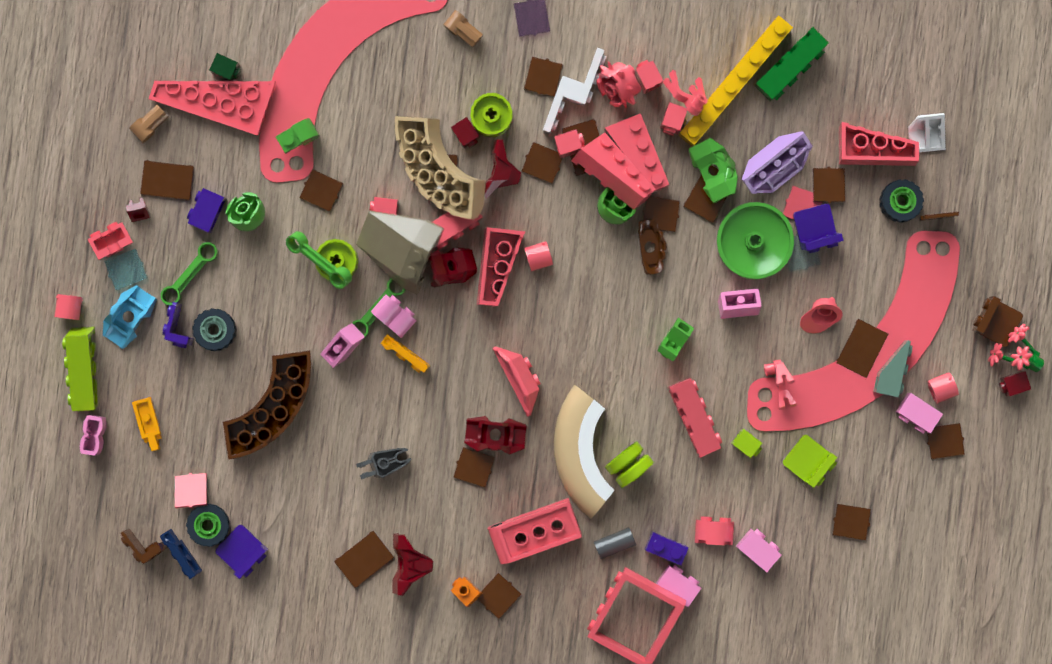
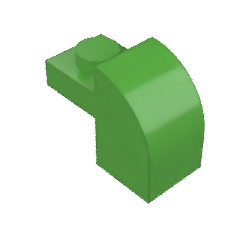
(298, 134)
(675, 339)

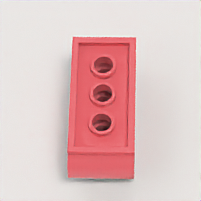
(511, 549)

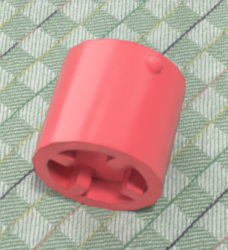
(538, 256)
(68, 307)
(943, 387)

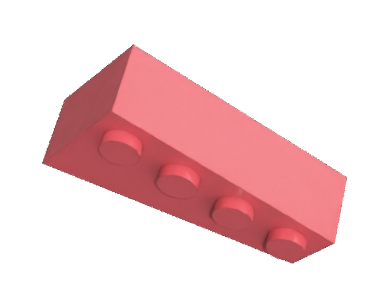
(635, 142)
(869, 147)
(614, 171)
(454, 227)
(497, 260)
(694, 417)

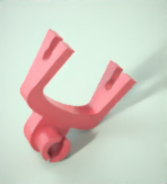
(694, 102)
(780, 371)

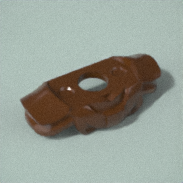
(652, 261)

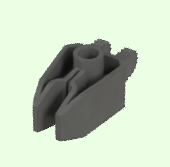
(381, 463)

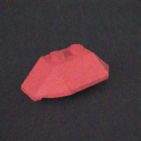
(520, 377)

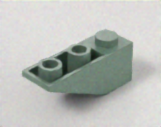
(891, 374)

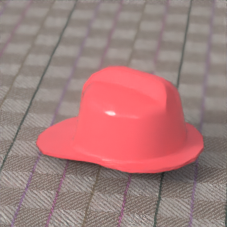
(821, 316)

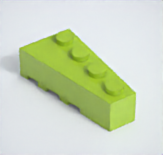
(81, 368)

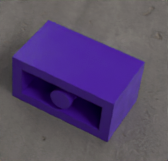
(206, 210)
(666, 548)

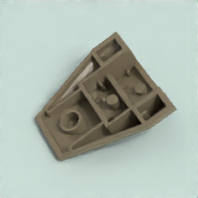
(399, 246)

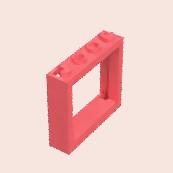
(650, 587)

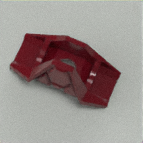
(503, 171)
(463, 264)
(479, 429)
(411, 565)

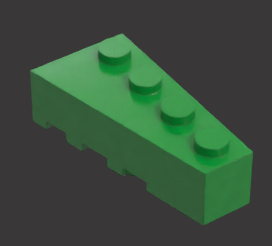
(791, 64)

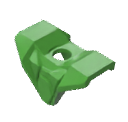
(710, 153)

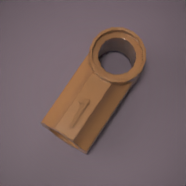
(459, 25)
(146, 126)

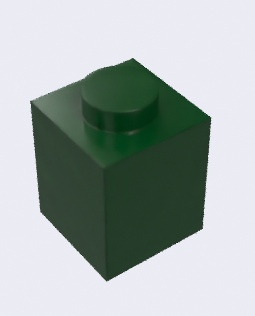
(225, 67)

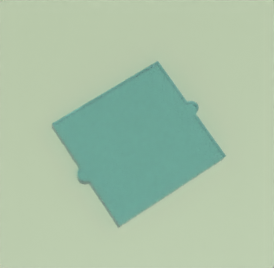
(802, 259)
(125, 269)

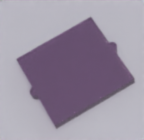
(531, 17)

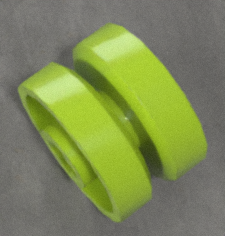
(488, 104)
(341, 249)
(631, 467)

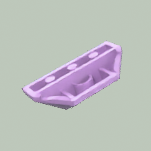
(777, 163)

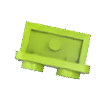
(810, 461)

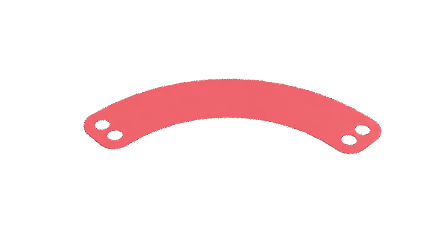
(312, 62)
(912, 316)

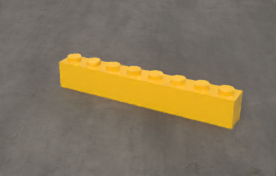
(736, 80)

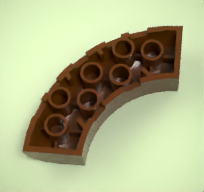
(275, 409)

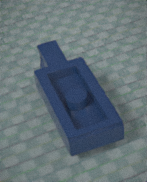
(181, 554)

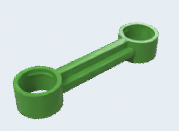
(319, 260)
(189, 273)
(369, 317)

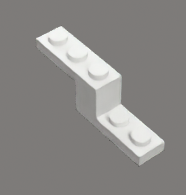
(574, 91)

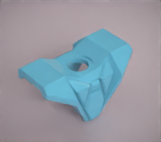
(132, 300)

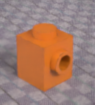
(465, 591)

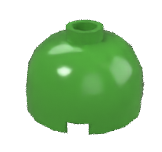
(613, 209)
(246, 212)

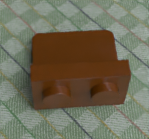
(997, 321)

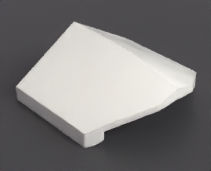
(929, 132)

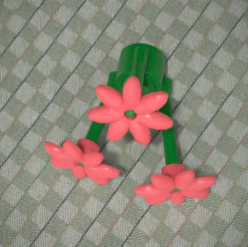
(1022, 358)

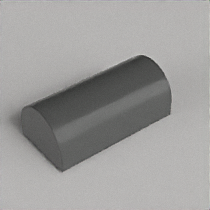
(615, 543)

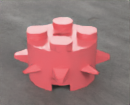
(618, 83)

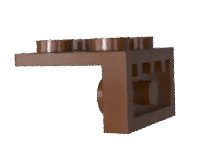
(140, 553)

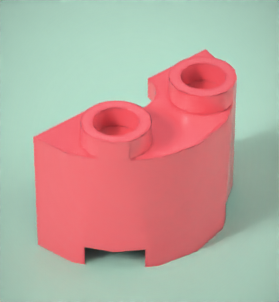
(110, 241)
(714, 531)

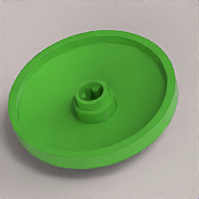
(755, 240)

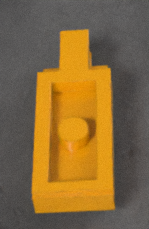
(405, 353)
(147, 422)

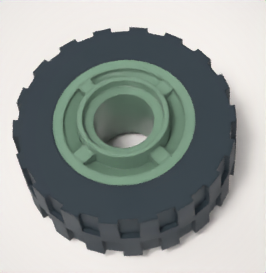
(202, 327)

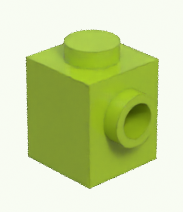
(747, 443)

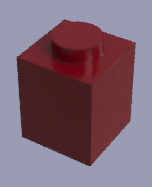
(465, 133)
(1014, 383)

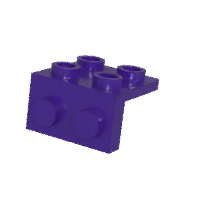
(816, 228)
(170, 329)
(241, 551)

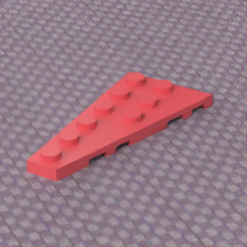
(226, 102)

